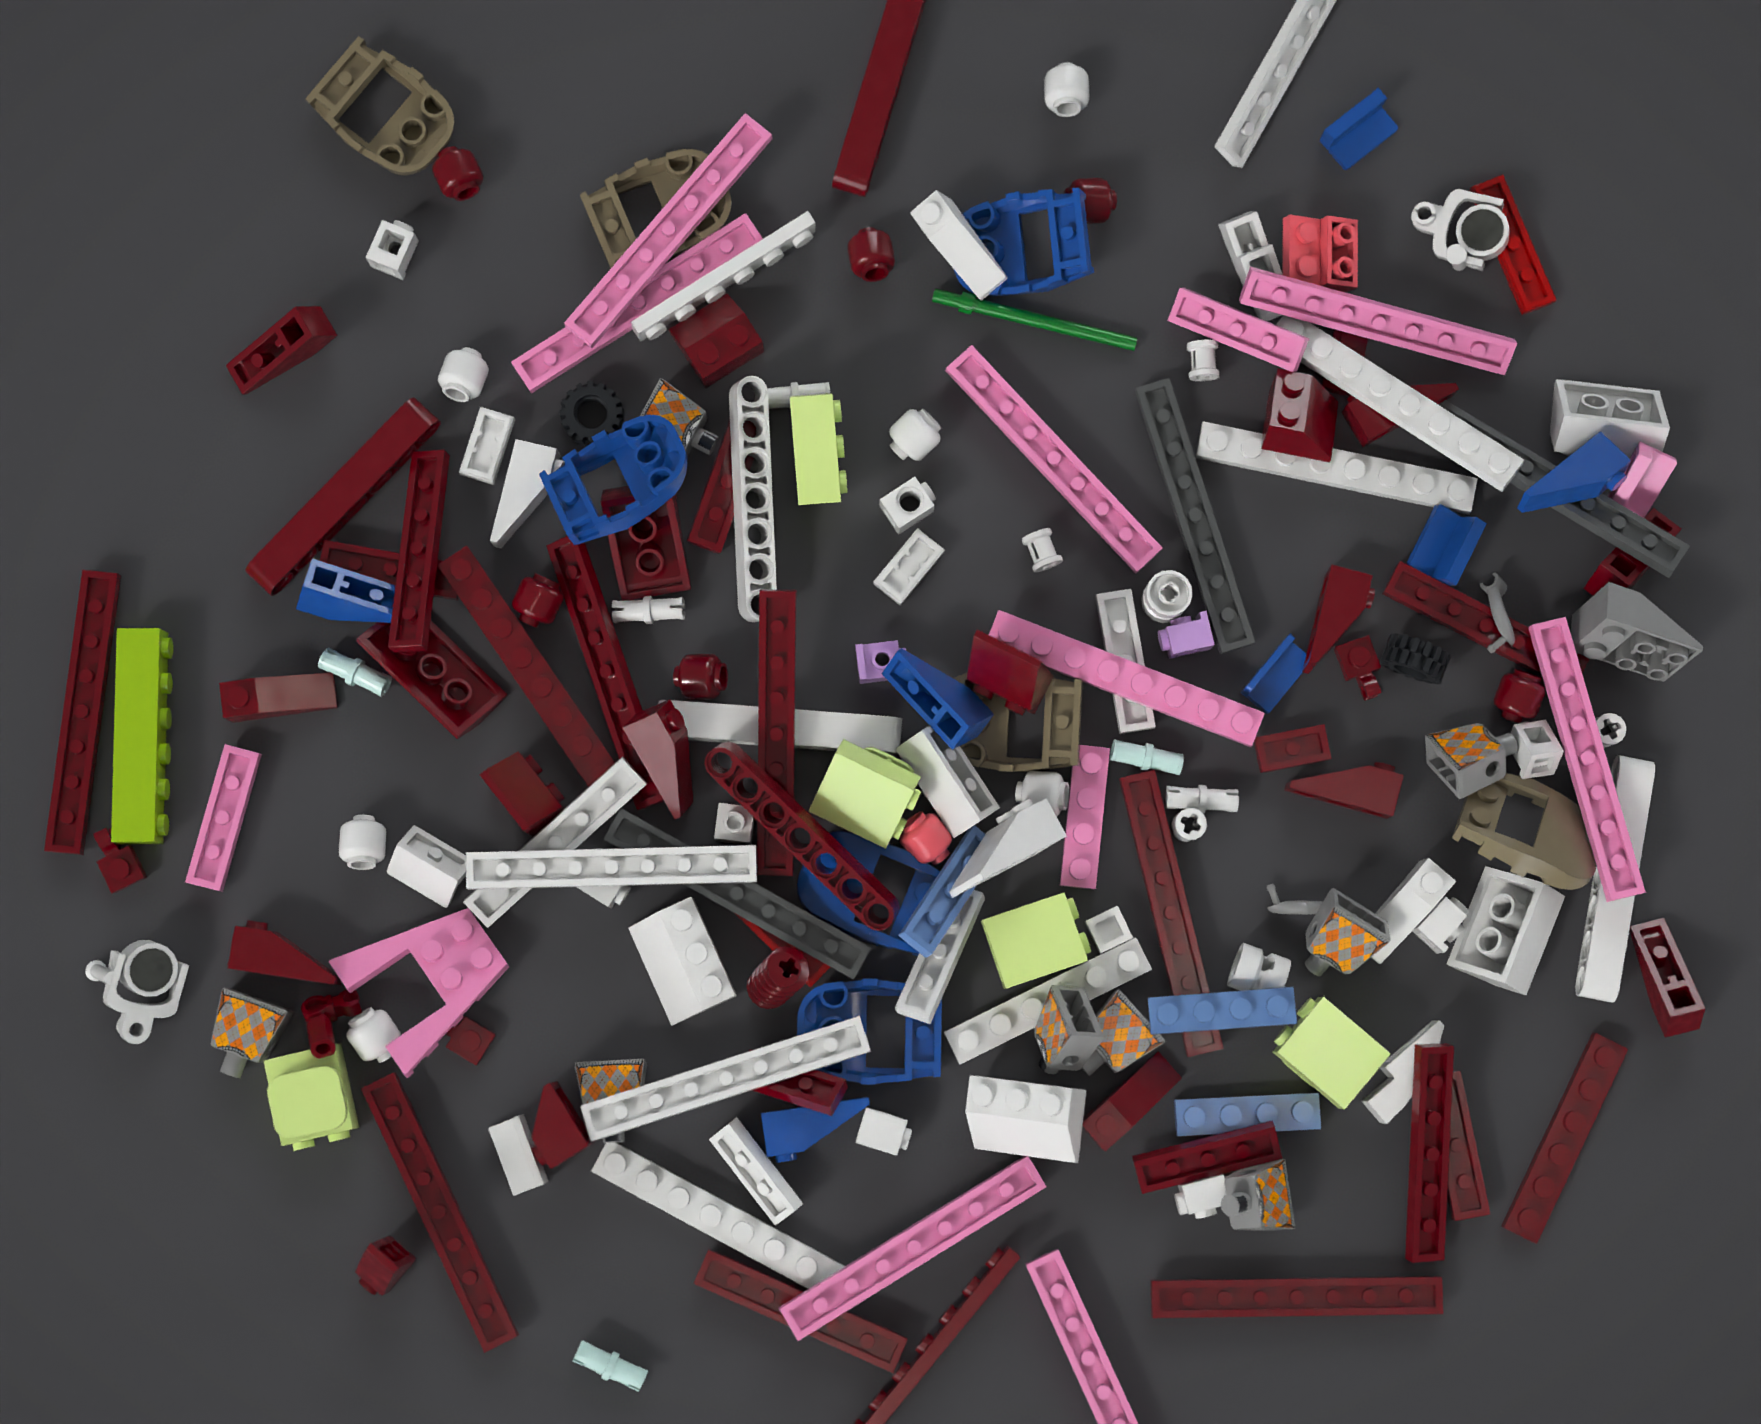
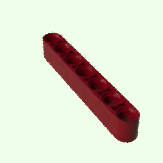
(877, 96)
(342, 496)
(784, 831)

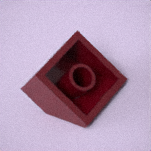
(717, 340)
(1299, 417)
(523, 791)
(557, 1128)

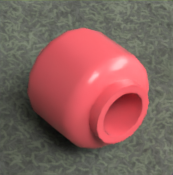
(926, 838)

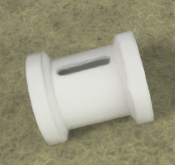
(1203, 360)
(1042, 550)
(1616, 734)
(1199, 822)

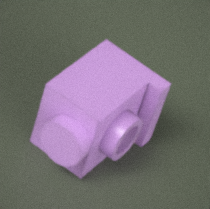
(1186, 636)
(866, 654)

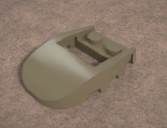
(415, 130)
(667, 177)
(1060, 731)
(1561, 844)

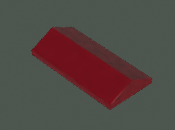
(438, 678)

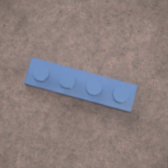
(937, 907)
(1222, 1010)
(1227, 1114)

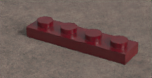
(716, 504)
(377, 565)
(1207, 1157)
(1465, 1179)

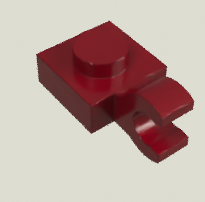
(1359, 661)
(120, 866)
(469, 1040)

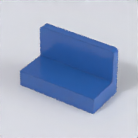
(1359, 130)
(1446, 545)
(1275, 675)

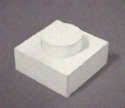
(1108, 929)

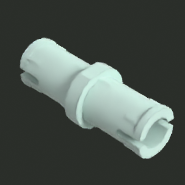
(355, 672)
(1146, 757)
(610, 1366)

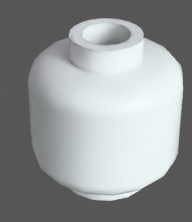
(1066, 89)
(463, 374)
(914, 434)
(1042, 785)
(362, 842)
(371, 1033)

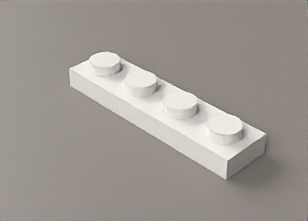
(1122, 639)
(932, 974)

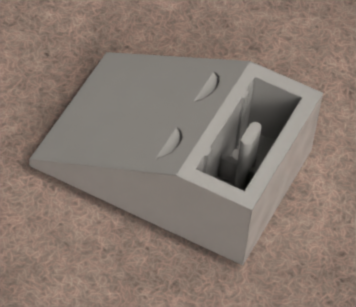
(1631, 634)

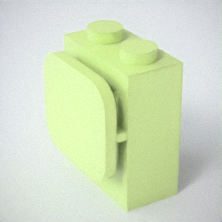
(867, 793)
(1036, 940)
(1329, 1051)
(310, 1098)

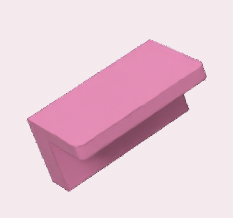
(1644, 480)

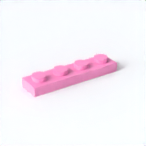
(1238, 329)
(223, 818)
(1085, 818)

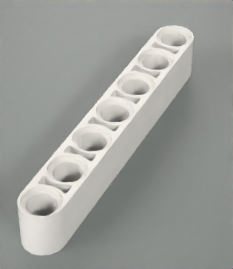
(760, 483)
(812, 728)
(1609, 922)

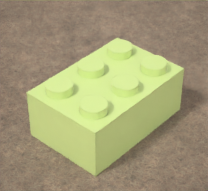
(817, 448)

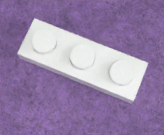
(756, 1171)

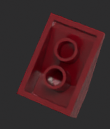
(650, 553)
(1007, 673)

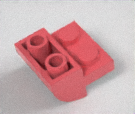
(1321, 251)

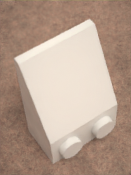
(1016, 838)

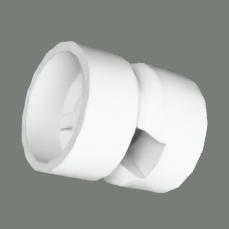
(1166, 596)
(1257, 971)

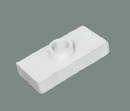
(487, 445)
(908, 566)

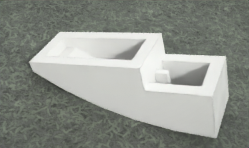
(1248, 249)
(1397, 1089)

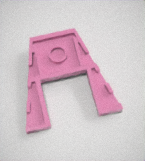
(455, 959)

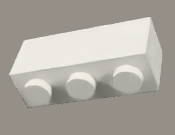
(948, 781)

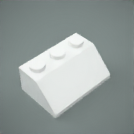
(1618, 412)
(1506, 930)
(682, 961)
(1025, 1118)

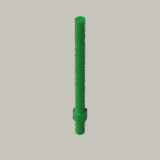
(969, 303)

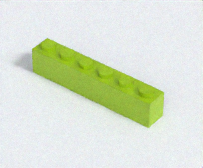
(141, 736)

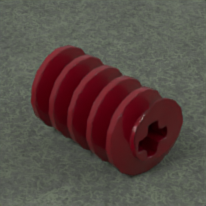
(778, 978)

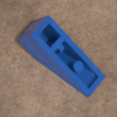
(1579, 477)
(345, 595)
(939, 699)
(799, 1127)

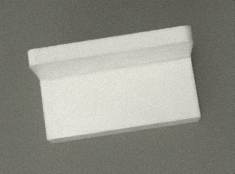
(428, 866)
(514, 1150)

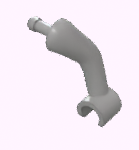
(1499, 613)
(1291, 907)

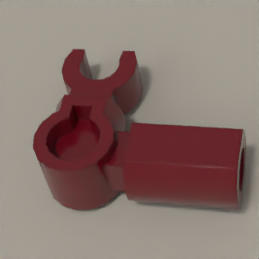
(319, 1015)

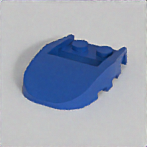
(1001, 232)
(650, 461)
(827, 907)
(847, 1000)

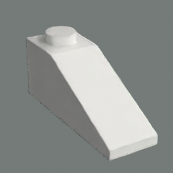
(958, 243)
(523, 487)
(1412, 902)

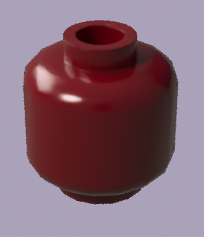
(457, 173)
(1099, 198)
(871, 254)
(537, 600)
(701, 676)
(1519, 695)

